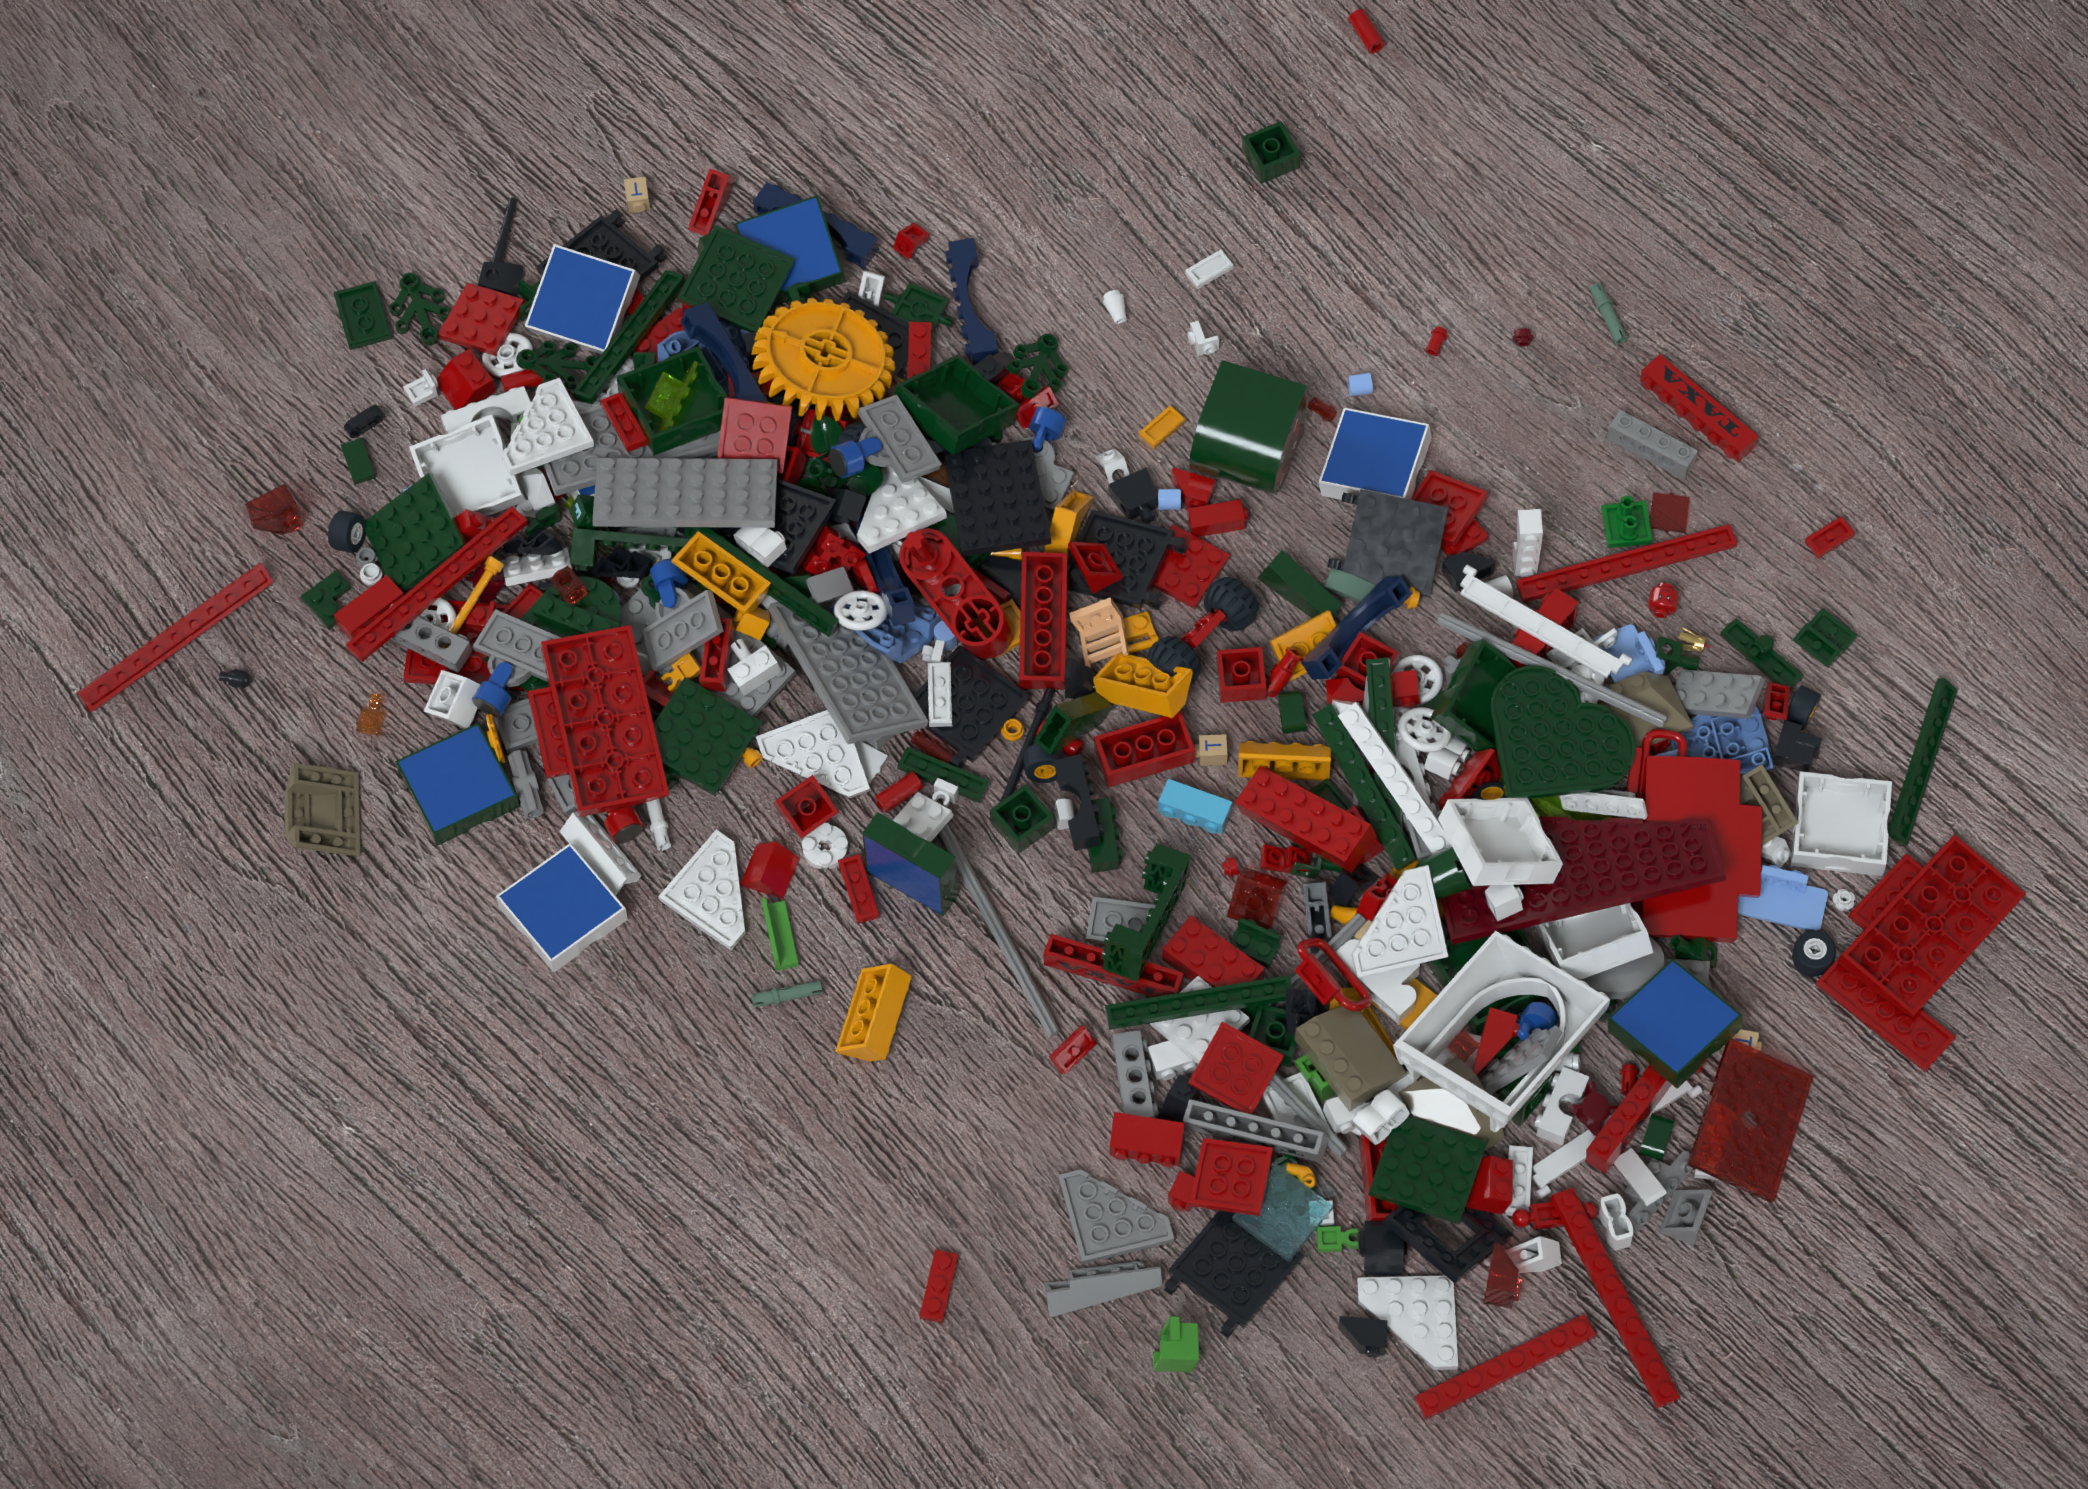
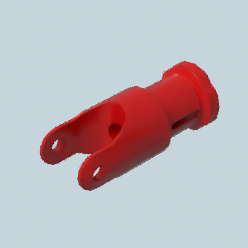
(1283, 671)

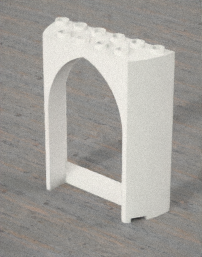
(1494, 973)

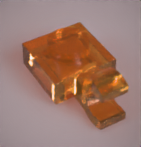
(371, 719)

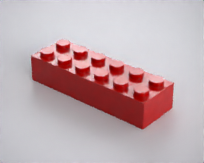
(1043, 620)
(1306, 819)

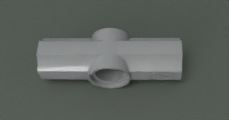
(525, 784)

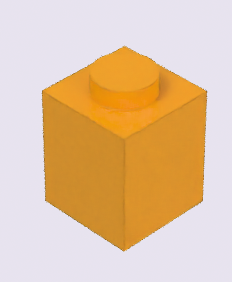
(753, 623)

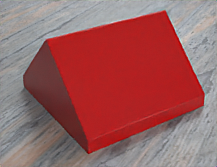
(1095, 564)
(770, 869)

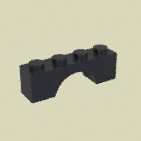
(1083, 826)

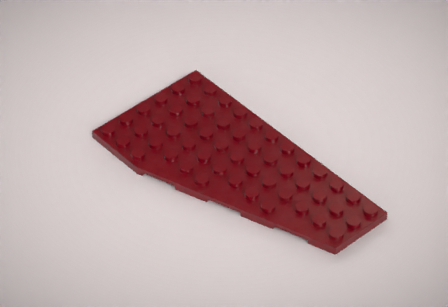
(1601, 869)

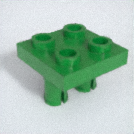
(1626, 523)

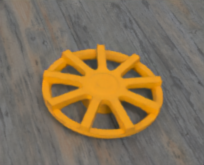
(494, 739)

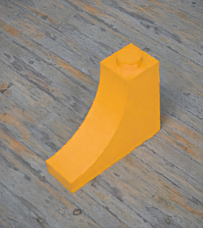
(1067, 520)

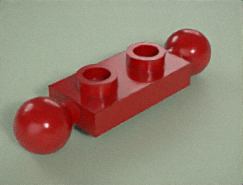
(1545, 1215)

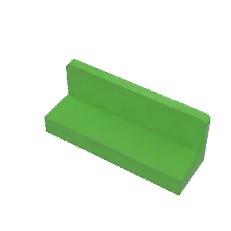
(780, 935)

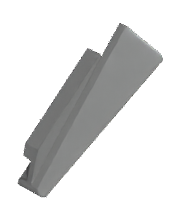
(1099, 1285)

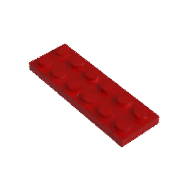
(1917, 1038)

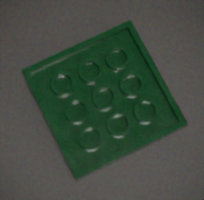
(736, 279)
(414, 533)
(703, 736)
(1428, 1169)

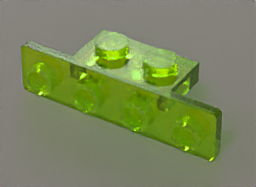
(667, 396)

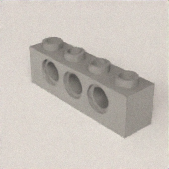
(1652, 444)
(451, 657)
(1132, 1044)

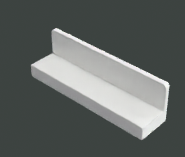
(599, 851)

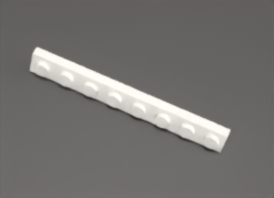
(1395, 778)

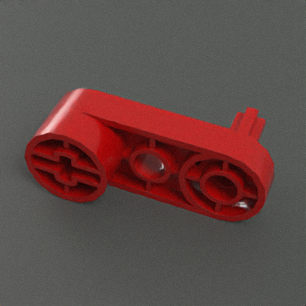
(937, 568)

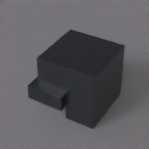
(1796, 749)
(1381, 1249)

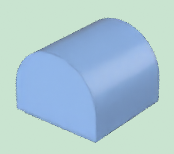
(1360, 384)
(1169, 499)
(943, 633)

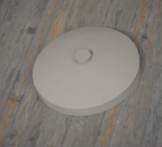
(1629, 977)

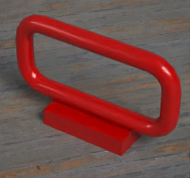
(1636, 774)
(1320, 980)

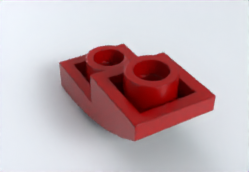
(1282, 859)

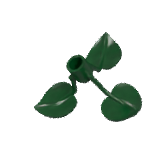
(823, 437)

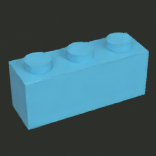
(1194, 806)

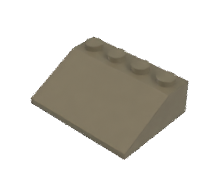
(1349, 1055)

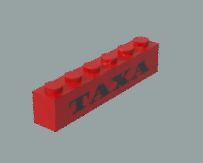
(1698, 408)
(1087, 962)
(1626, 1120)

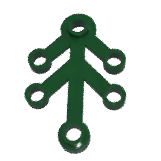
(418, 306)
(1047, 345)
(532, 360)

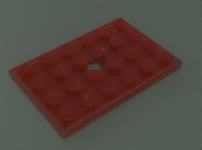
(1776, 1097)

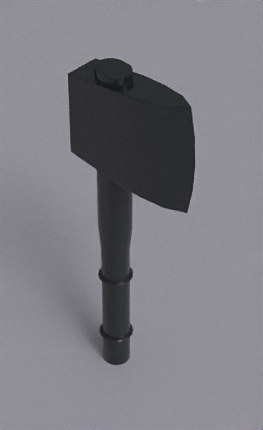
(499, 275)

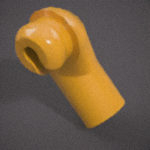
(1303, 1174)

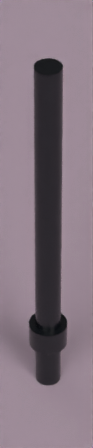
(1041, 710)

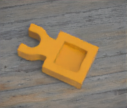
(684, 667)

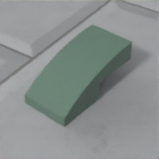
(1348, 585)

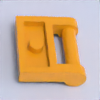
(1138, 627)

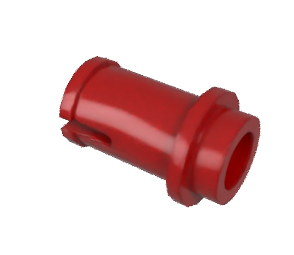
(1438, 336)
(1628, 1078)

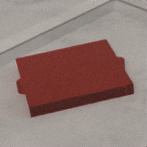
(1669, 512)

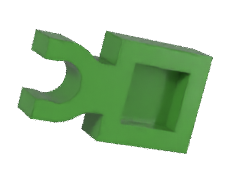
(1332, 1239)

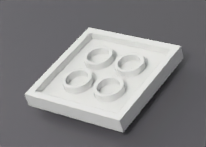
(1195, 1033)

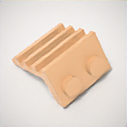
(1096, 622)

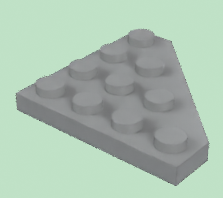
(1109, 1221)

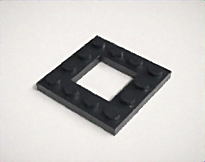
(1451, 1263)

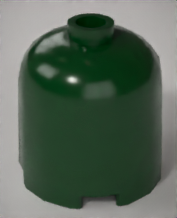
(1446, 873)

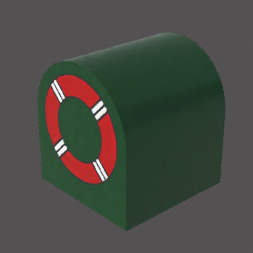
(1249, 428)

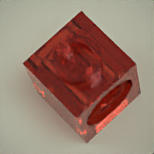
(572, 592)
(1462, 1046)

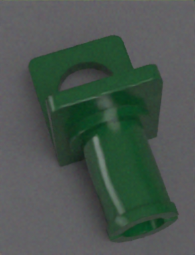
(528, 293)
(1674, 656)
(1313, 871)
(1694, 949)

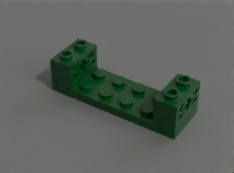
(586, 545)
(1130, 950)

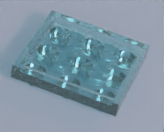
(1287, 1215)

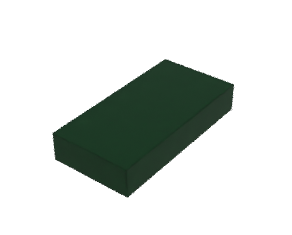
(357, 461)

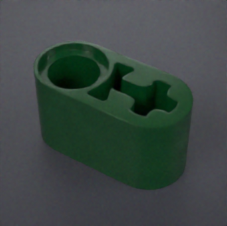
(1291, 712)
(1657, 1136)

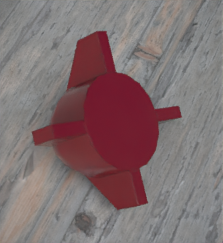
(494, 586)
(1592, 1109)

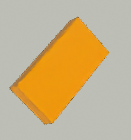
(1162, 427)

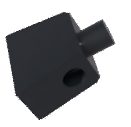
(1135, 495)

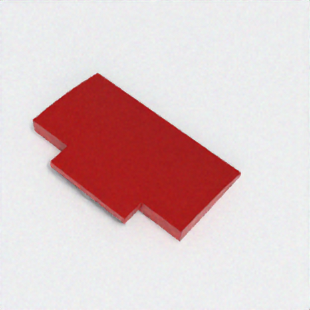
(598, 721)
(1705, 791)
(1926, 923)

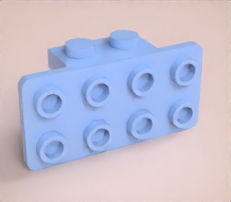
(1637, 647)
(1786, 900)

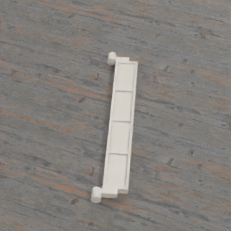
(1540, 626)
(1575, 1151)

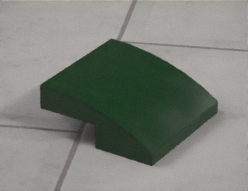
(1825, 638)

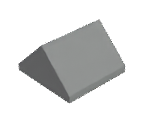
(1686, 1214)

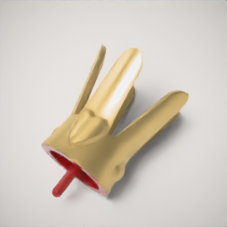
(1696, 641)

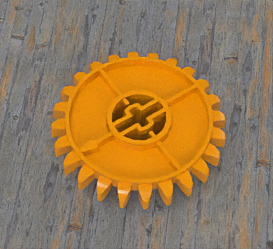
(823, 357)

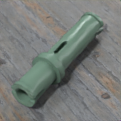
(1605, 306)
(776, 995)

